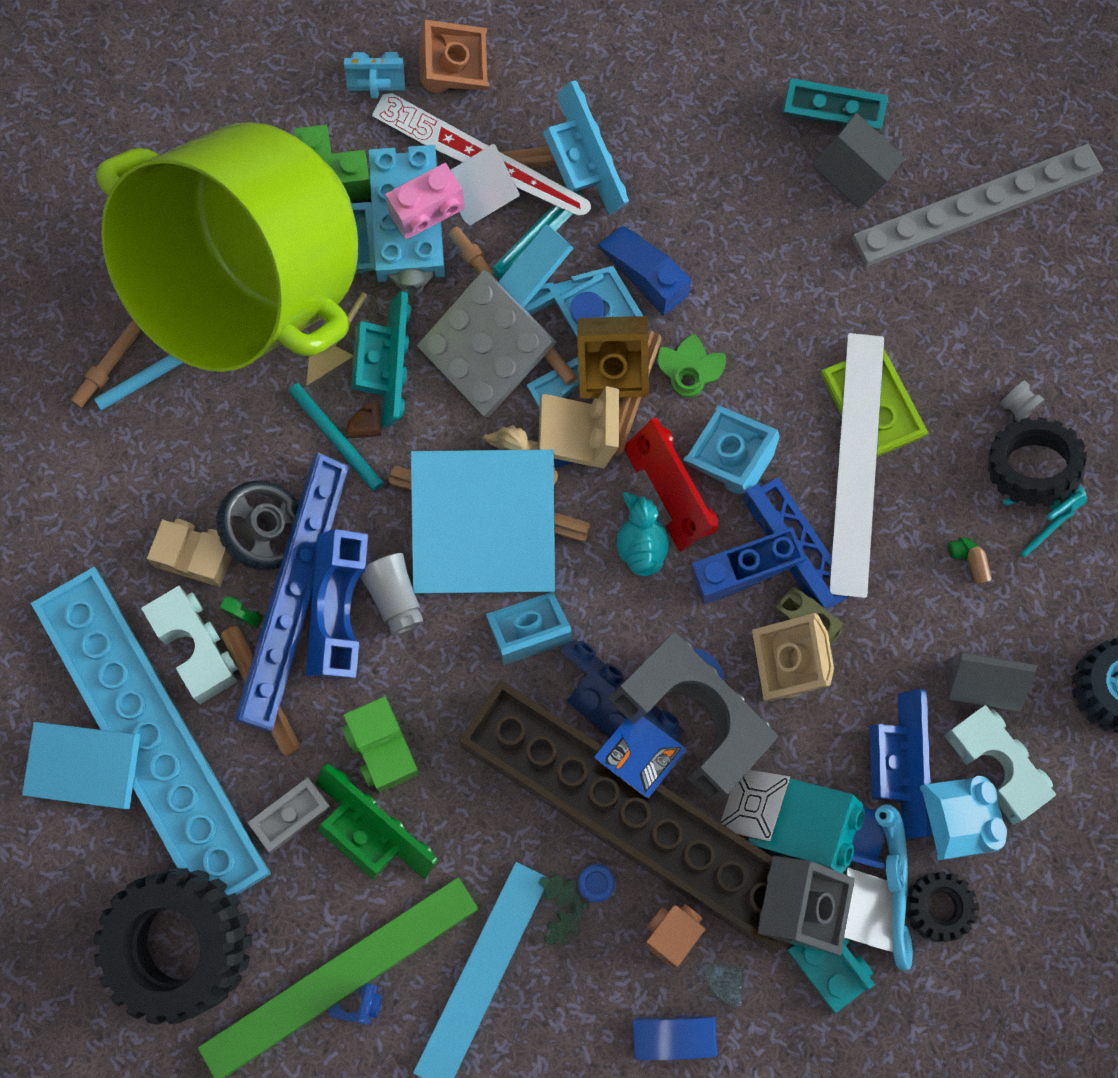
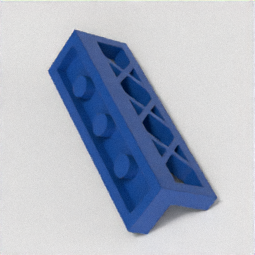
(772, 521)

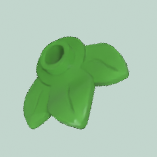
(691, 362)

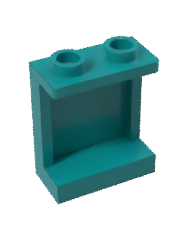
(815, 826)

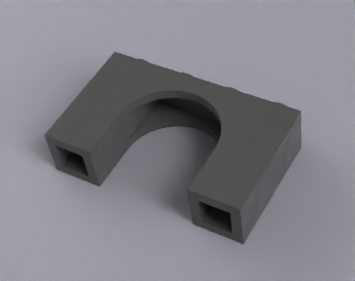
(739, 731)

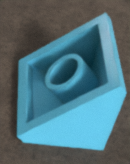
(529, 628)

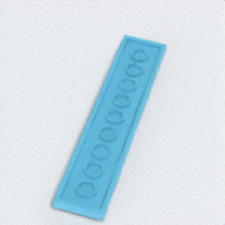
(130, 698)

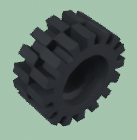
(962, 899)

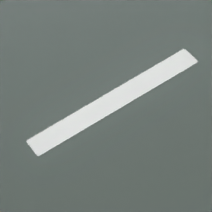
(857, 466)

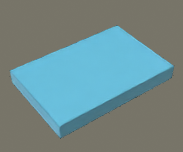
(81, 765)

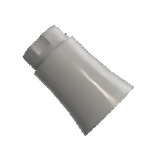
(393, 593)

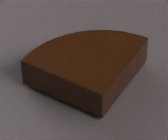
(365, 422)

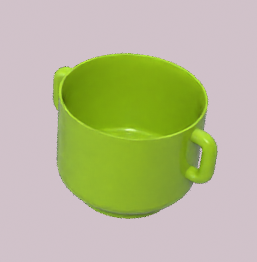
(230, 245)

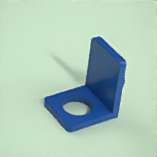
(869, 841)
(369, 1007)

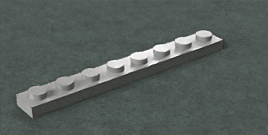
(977, 205)

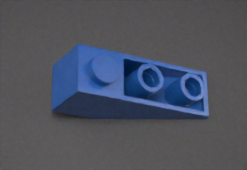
(746, 565)

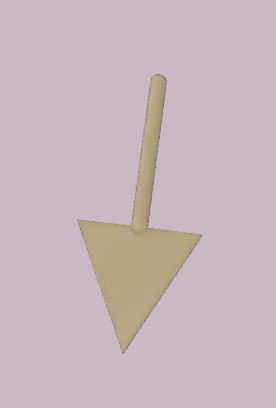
(333, 356)

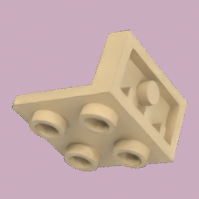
(579, 429)

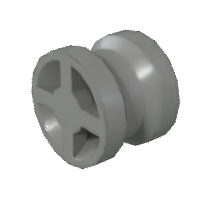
(1021, 401)

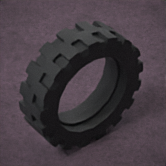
(1030, 489)

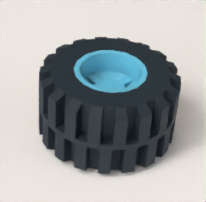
(1098, 685)

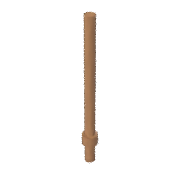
(474, 258)
(97, 376)

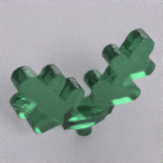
(569, 920)

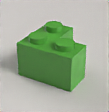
(349, 166)
(381, 742)

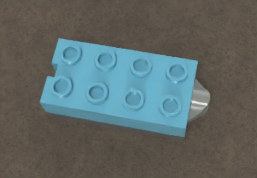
(400, 261)

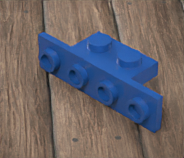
(902, 762)

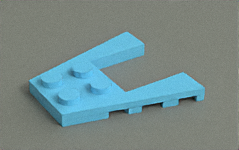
(616, 301)

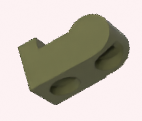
(797, 604)

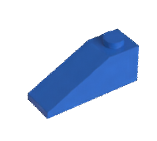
(647, 269)

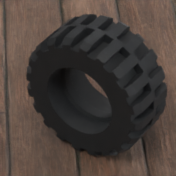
(126, 954)

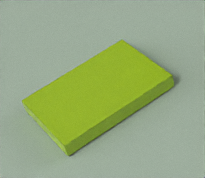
(897, 414)

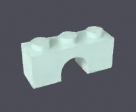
(207, 670)
(1023, 785)

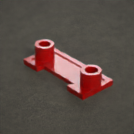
(654, 452)

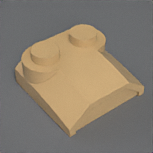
(793, 657)

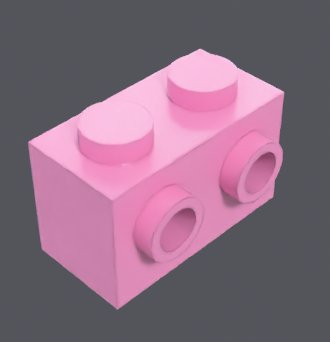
(425, 201)

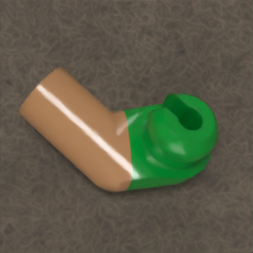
(974, 555)

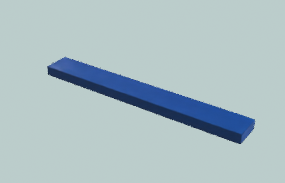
(291, 595)

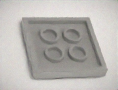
(486, 343)

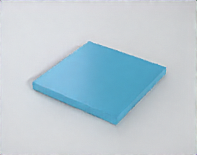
(483, 521)

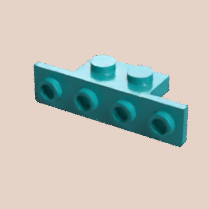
(380, 359)

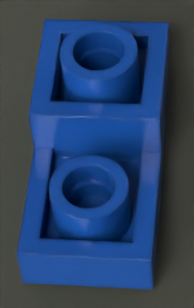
(675, 1037)

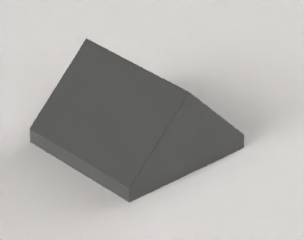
(858, 161)
(989, 681)

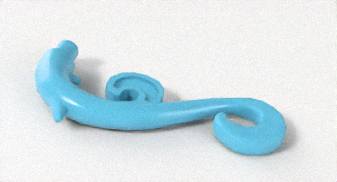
(897, 879)

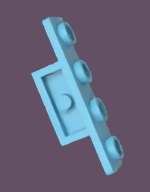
(581, 151)

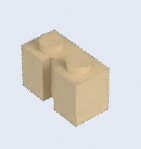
(189, 553)

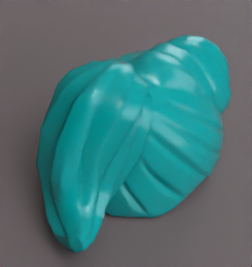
(642, 539)

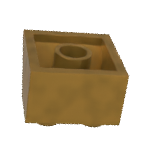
(613, 355)

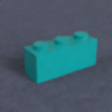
(832, 103)

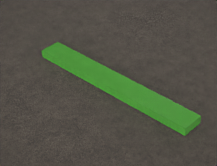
(337, 979)

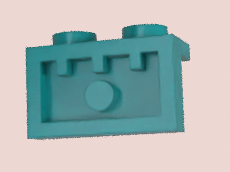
(834, 976)

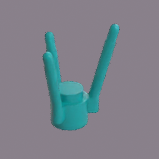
(1061, 509)

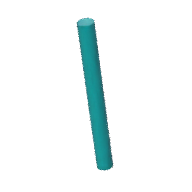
(336, 437)

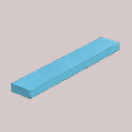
(481, 975)

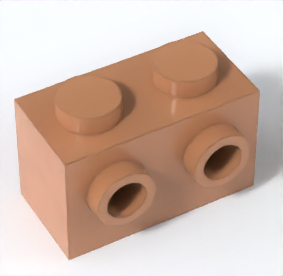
(674, 934)

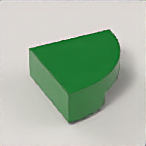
(234, 609)

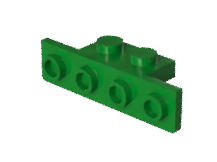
(366, 831)

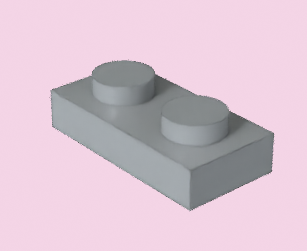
(289, 815)

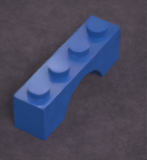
(331, 642)

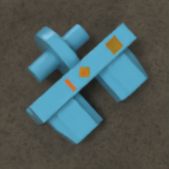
(374, 73)

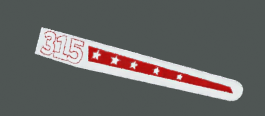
(461, 146)

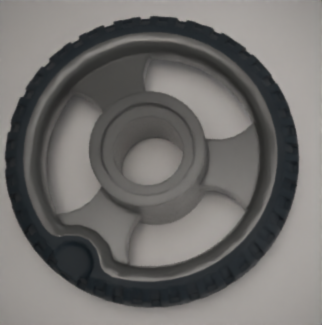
(235, 506)

